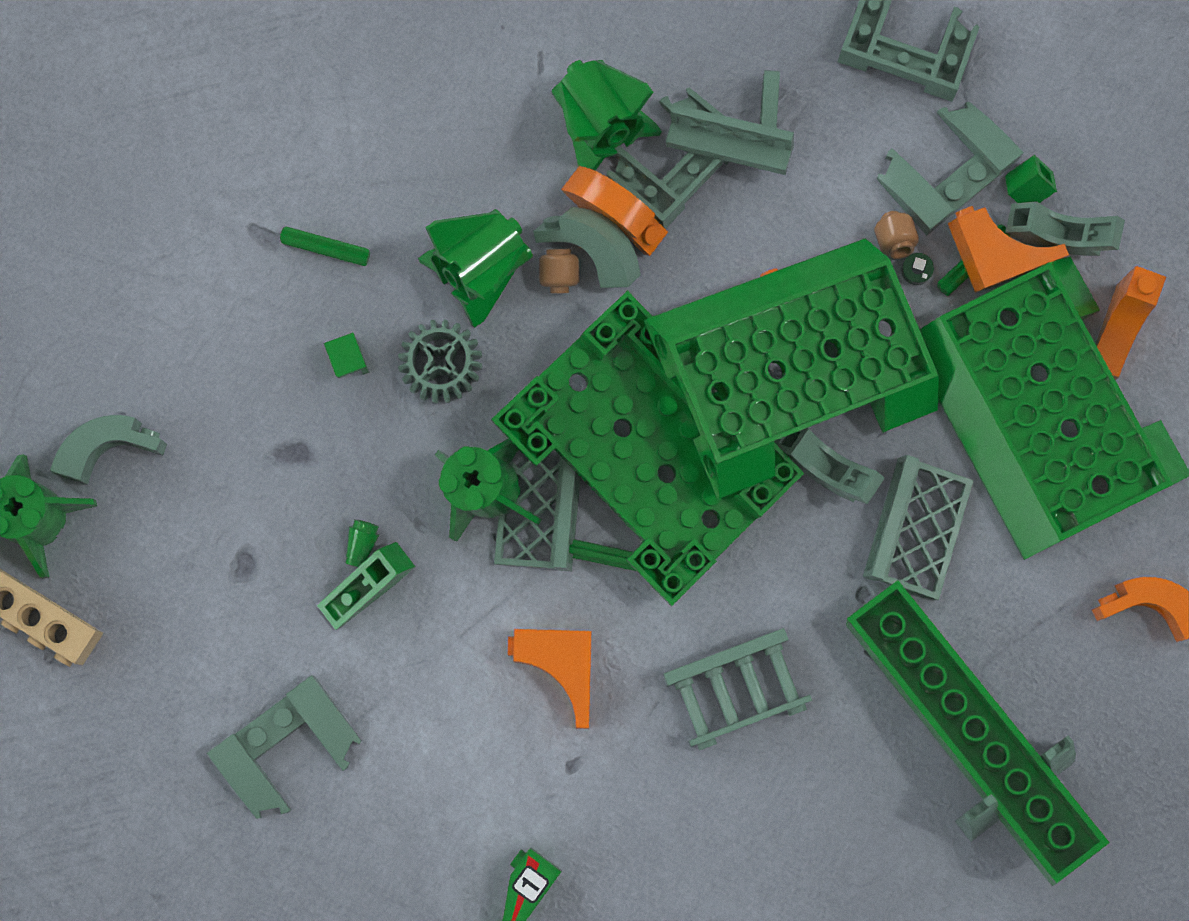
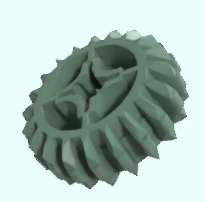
(421, 342)

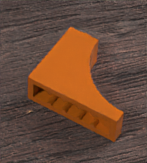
(993, 255)
(1129, 307)
(564, 657)

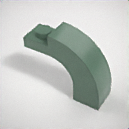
(1045, 228)
(600, 238)
(90, 440)
(830, 468)

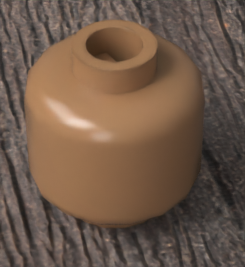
(896, 234)
(559, 270)

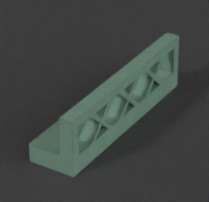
(730, 139)

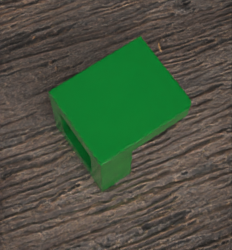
(1030, 181)
(346, 355)

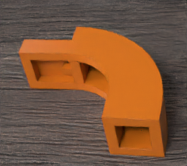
(603, 195)
(1152, 592)

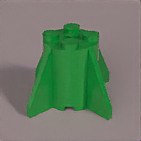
(602, 110)
(476, 258)
(480, 485)
(33, 513)

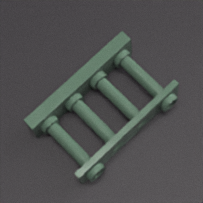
(742, 658)

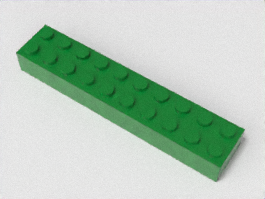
(976, 733)

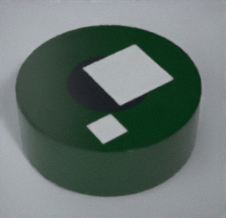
(917, 268)

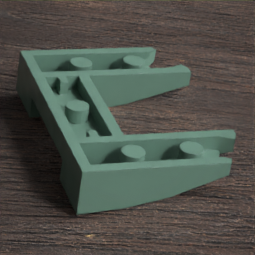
(937, 72)
(670, 194)
(932, 206)
(238, 753)
(985, 813)

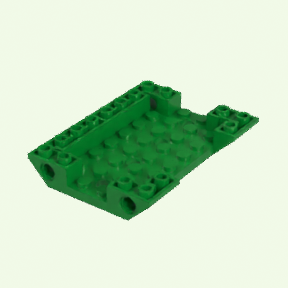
(786, 322)
(631, 386)
(1015, 422)

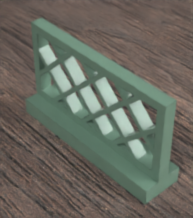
(893, 517)
(564, 520)

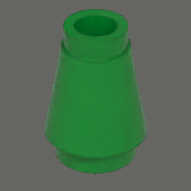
(361, 541)

